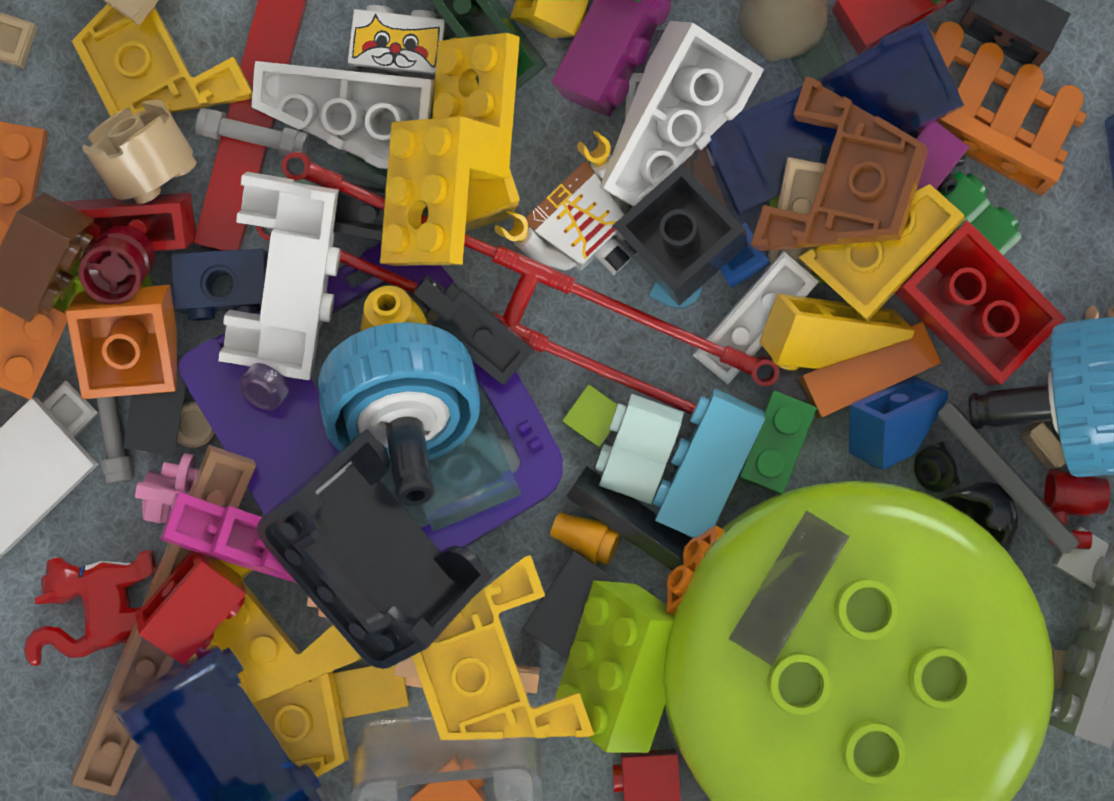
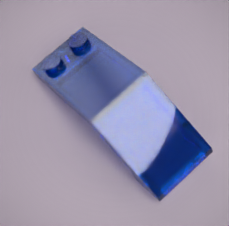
(895, 80)

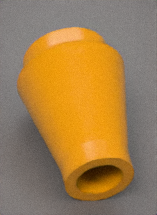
(586, 537)

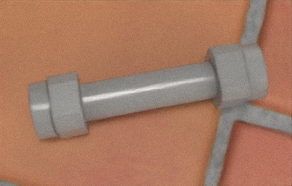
(215, 125)
(117, 466)

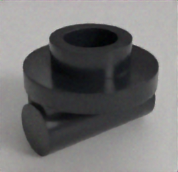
(936, 468)

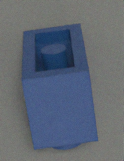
(894, 421)

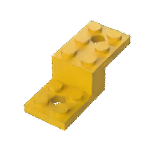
(439, 155)

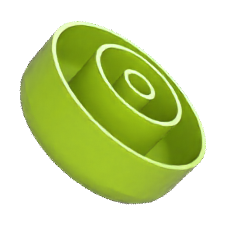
(899, 683)

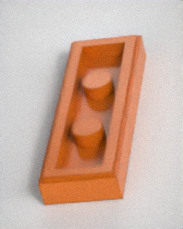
(869, 373)

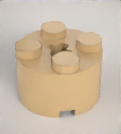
(139, 152)

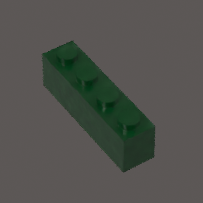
(490, 17)

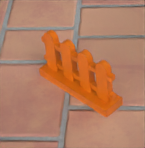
(997, 137)

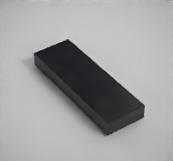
(629, 519)

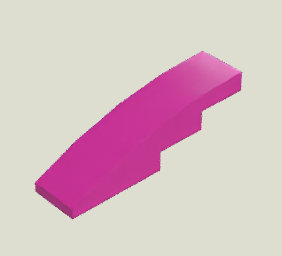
(220, 533)

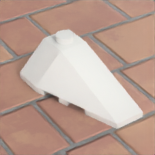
(682, 99)
(341, 105)

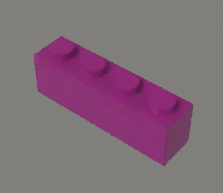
(607, 51)

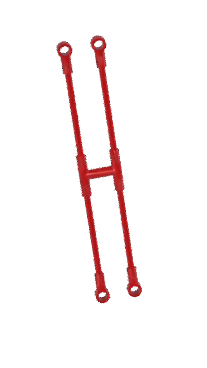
(531, 274)

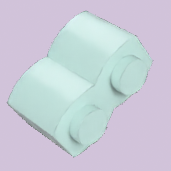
(640, 448)

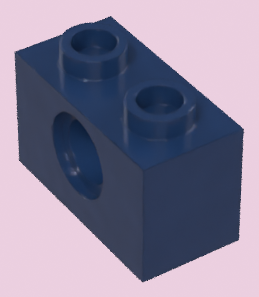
(196, 272)

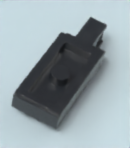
(484, 335)

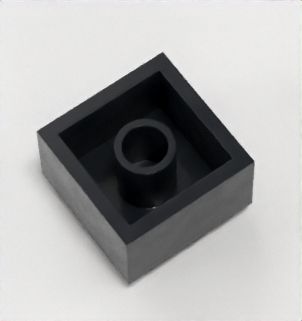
(680, 234)

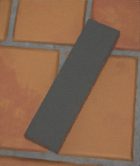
(1009, 478)

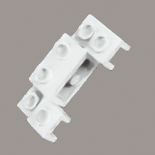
(295, 277)

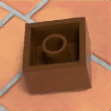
(39, 255)

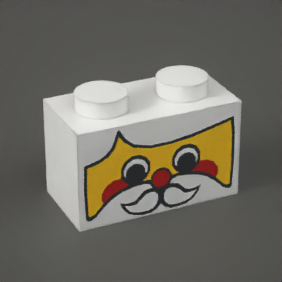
(395, 42)

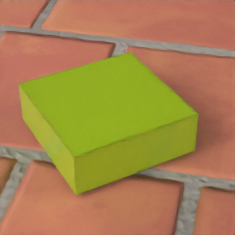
(591, 416)

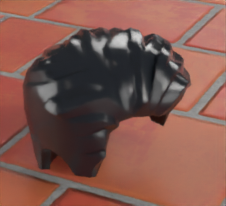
(989, 507)

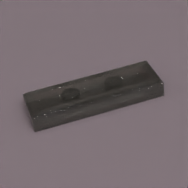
(788, 587)

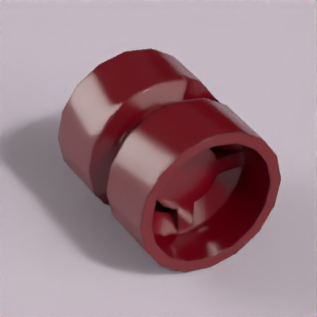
(116, 265)

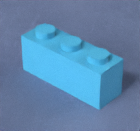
(707, 463)

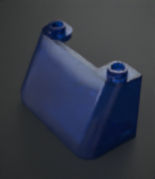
(209, 736)

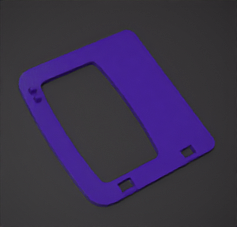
(292, 440)

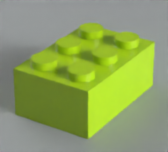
(620, 665)

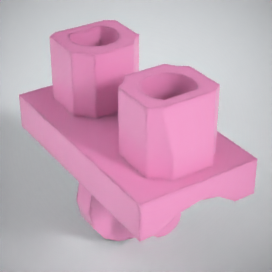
(160, 488)

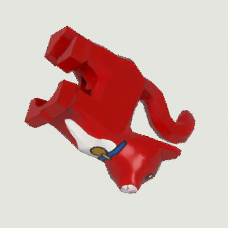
(104, 599)

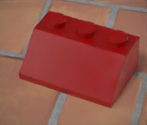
(979, 305)

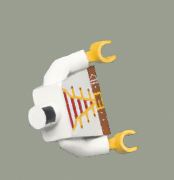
(574, 219)

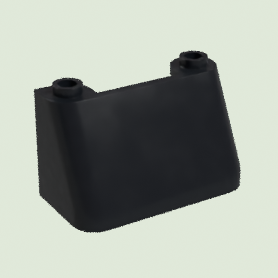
(369, 558)

